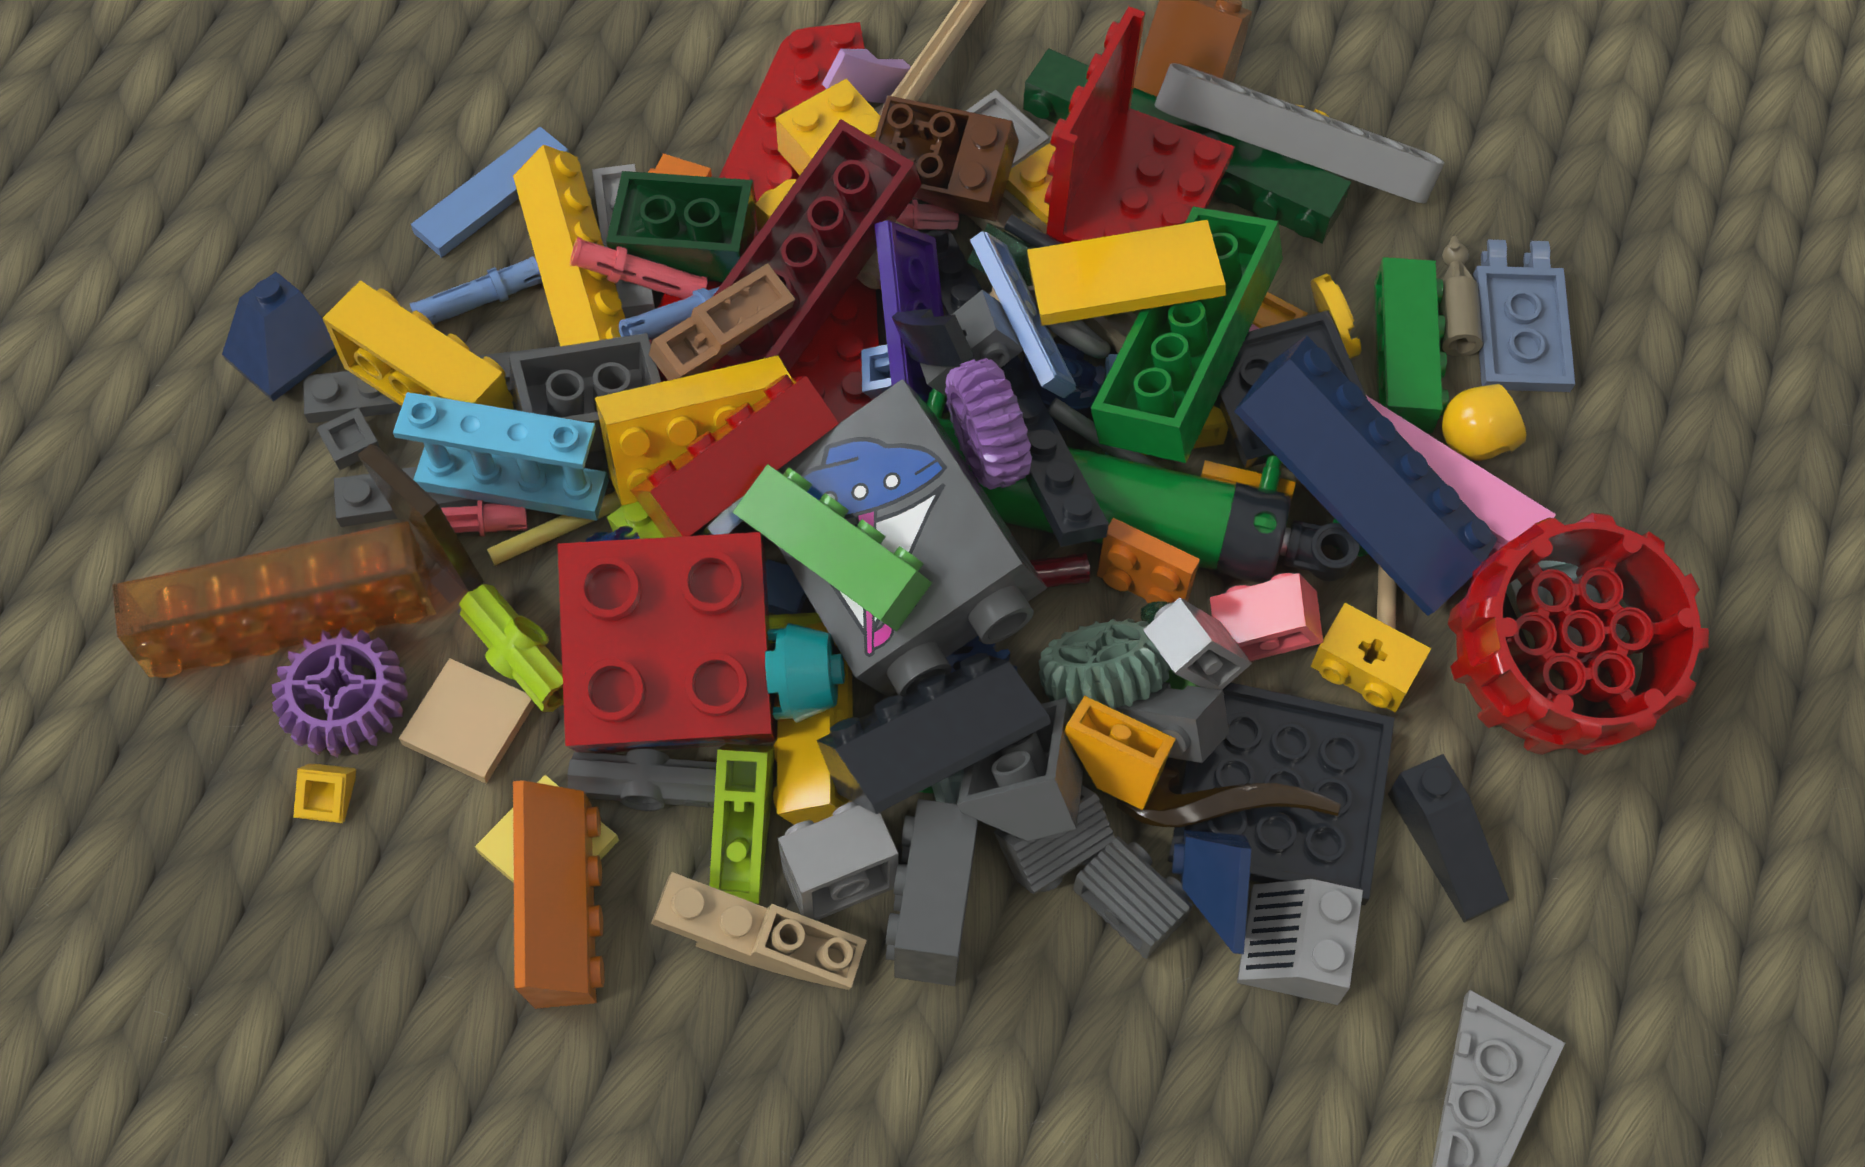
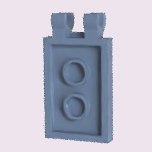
(1524, 321)

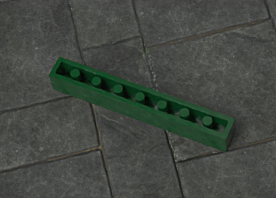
(1255, 179)

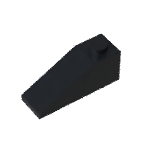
(1449, 836)

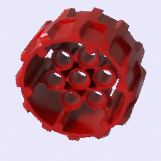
(1620, 565)

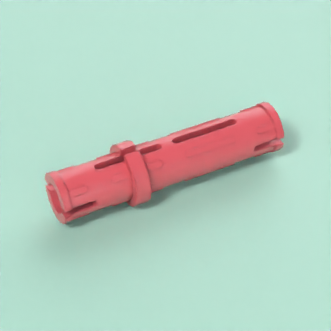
(635, 270)

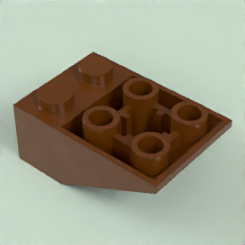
(956, 152)

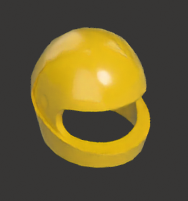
(1483, 423)

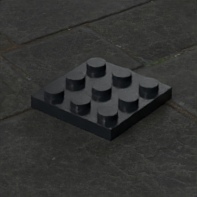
(1255, 354)

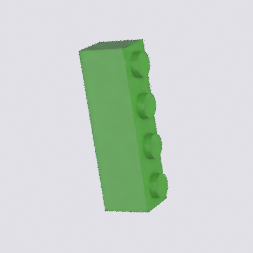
(833, 547)

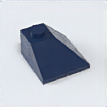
(277, 337)
(1217, 880)

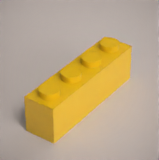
(803, 779)

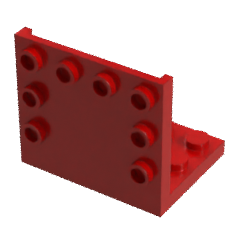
(1118, 165)

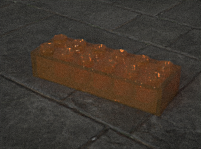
(273, 600)

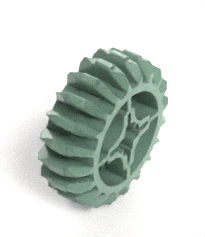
(1104, 662)

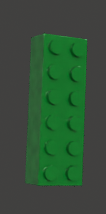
(1184, 351)

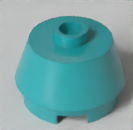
(803, 671)

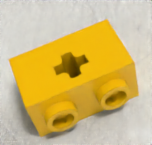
(1361, 637)

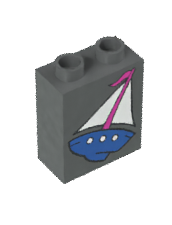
(914, 487)

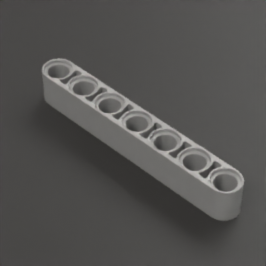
(1298, 133)

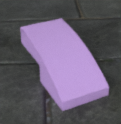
(869, 75)

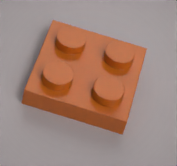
(1145, 565)

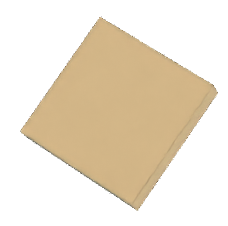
(467, 720)

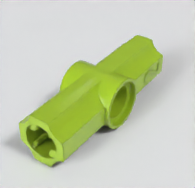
(515, 646)

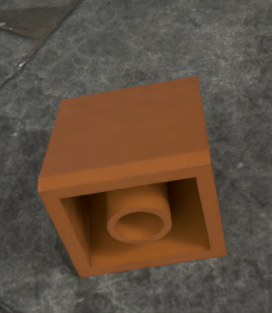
(1196, 35)

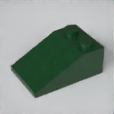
(684, 221)

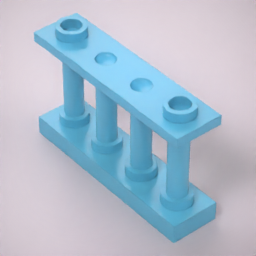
(503, 455)

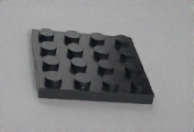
(1309, 747)

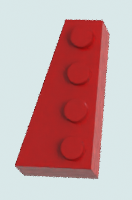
(725, 464)

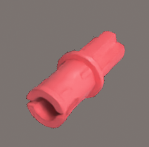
(928, 217)
(486, 518)

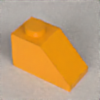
(1118, 751)

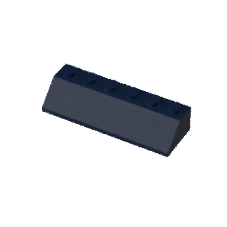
(1366, 474)

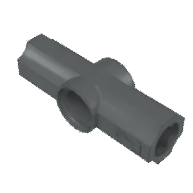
(643, 779)

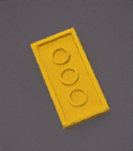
(1125, 272)

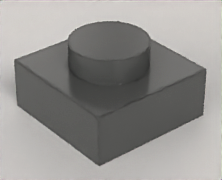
(347, 437)

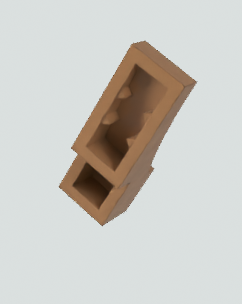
(721, 324)

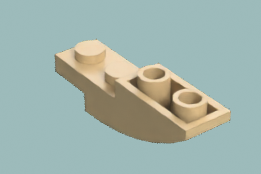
(759, 935)

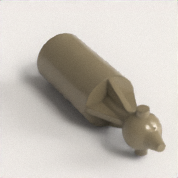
(1460, 303)

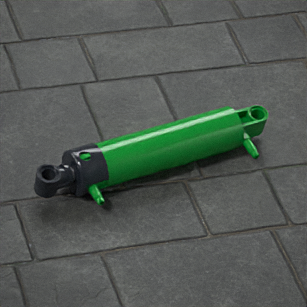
(1225, 525)

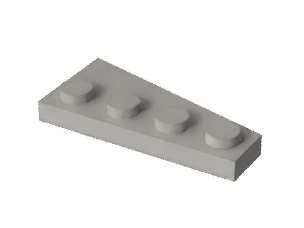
(1492, 1085)

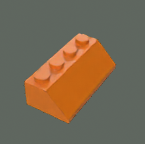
(556, 896)

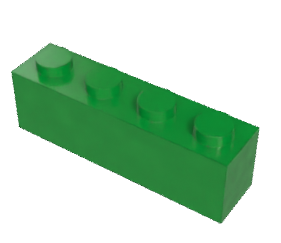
(1409, 340)

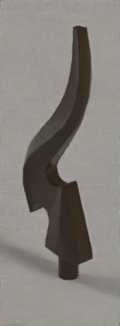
(1178, 810)

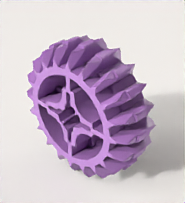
(988, 423)
(358, 707)

